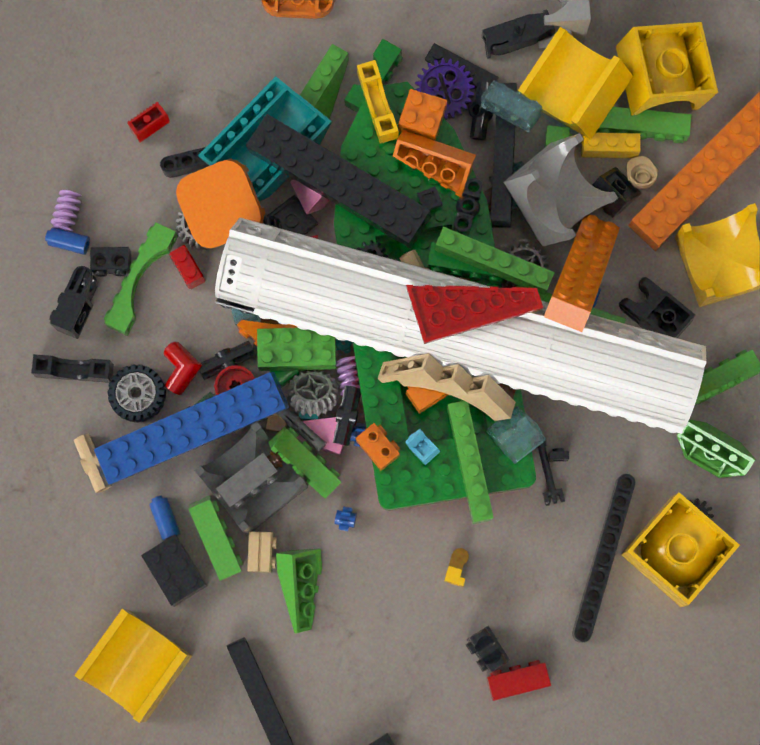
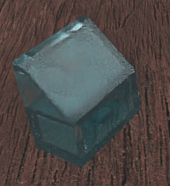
(516, 435)

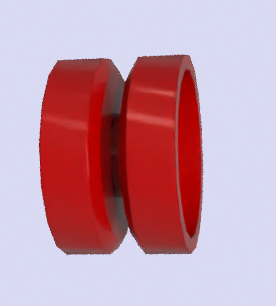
(231, 377)

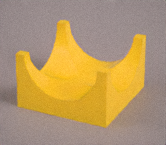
(722, 256)

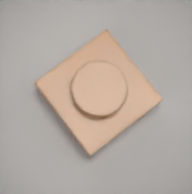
(275, 423)

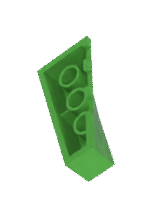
(326, 80)
(728, 375)
(305, 461)

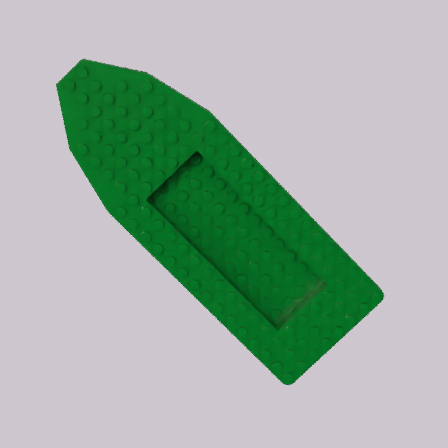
(407, 479)

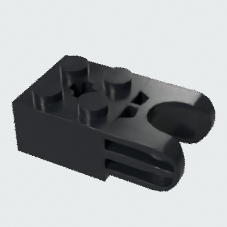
(75, 303)
(656, 309)
(487, 649)

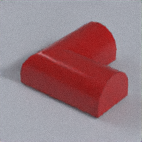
(185, 369)

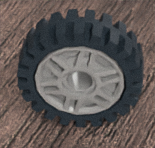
(147, 403)

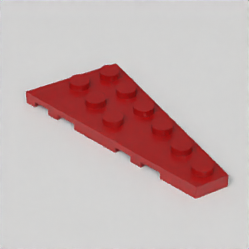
(459, 309)

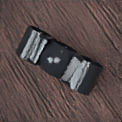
(468, 198)

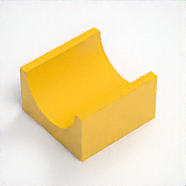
(667, 66)
(575, 83)
(134, 665)

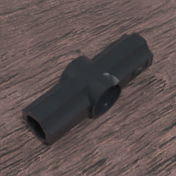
(479, 115)
(226, 358)
(347, 415)

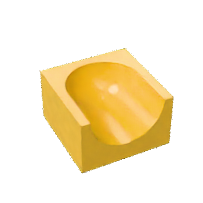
(680, 550)

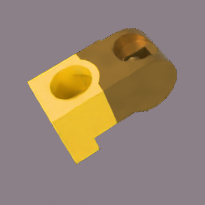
(458, 560)

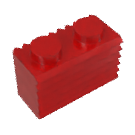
(148, 122)
(187, 267)

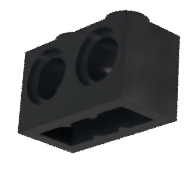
(111, 255)

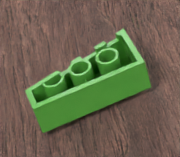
(214, 537)

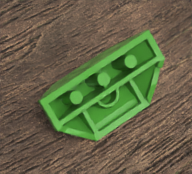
(714, 450)

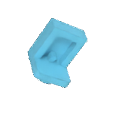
(422, 446)

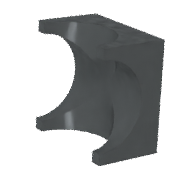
(270, 499)

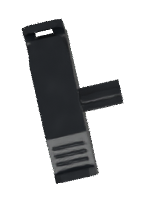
(516, 34)

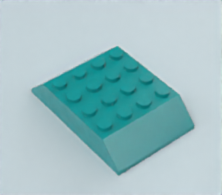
(285, 106)

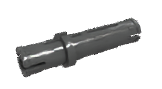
(300, 427)

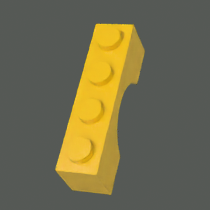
(377, 103)

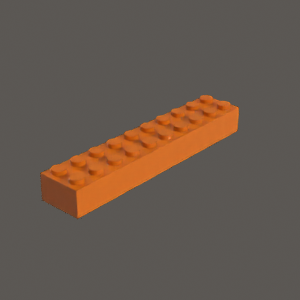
(700, 178)
(582, 273)

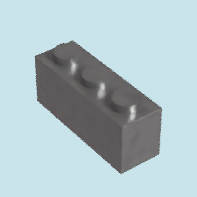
(248, 481)

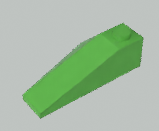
(298, 578)

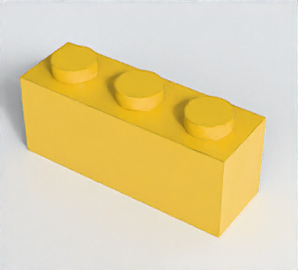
(611, 145)

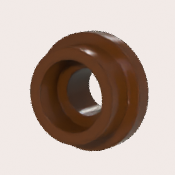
(275, 459)

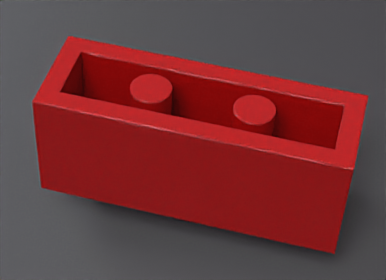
(518, 680)

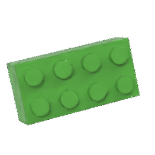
(294, 350)

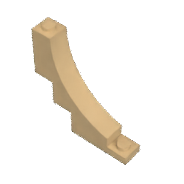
(428, 373)

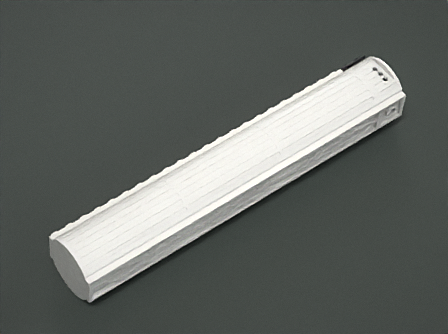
(367, 302)

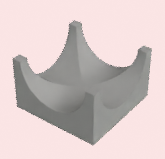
(573, 17)
(554, 192)

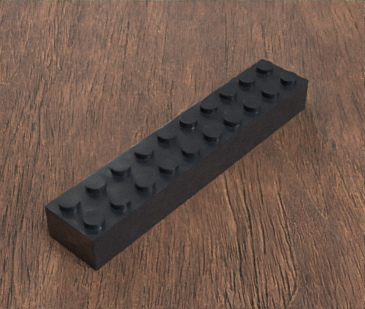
(339, 181)

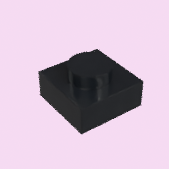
(430, 198)
(558, 455)

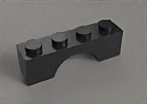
(82, 370)

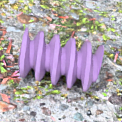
(65, 210)
(347, 372)

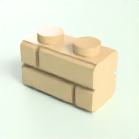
(261, 552)

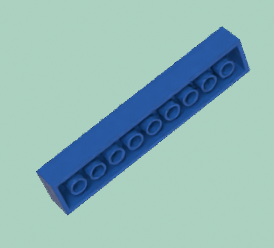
(191, 428)

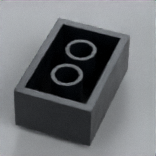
(174, 570)

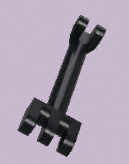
(552, 491)

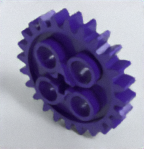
(460, 83)

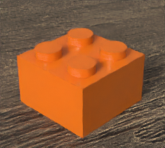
(422, 114)

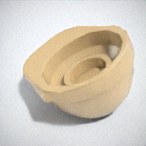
(641, 172)

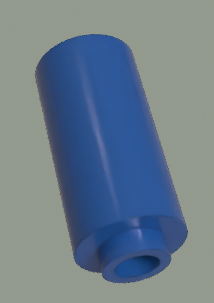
(67, 240)
(164, 517)

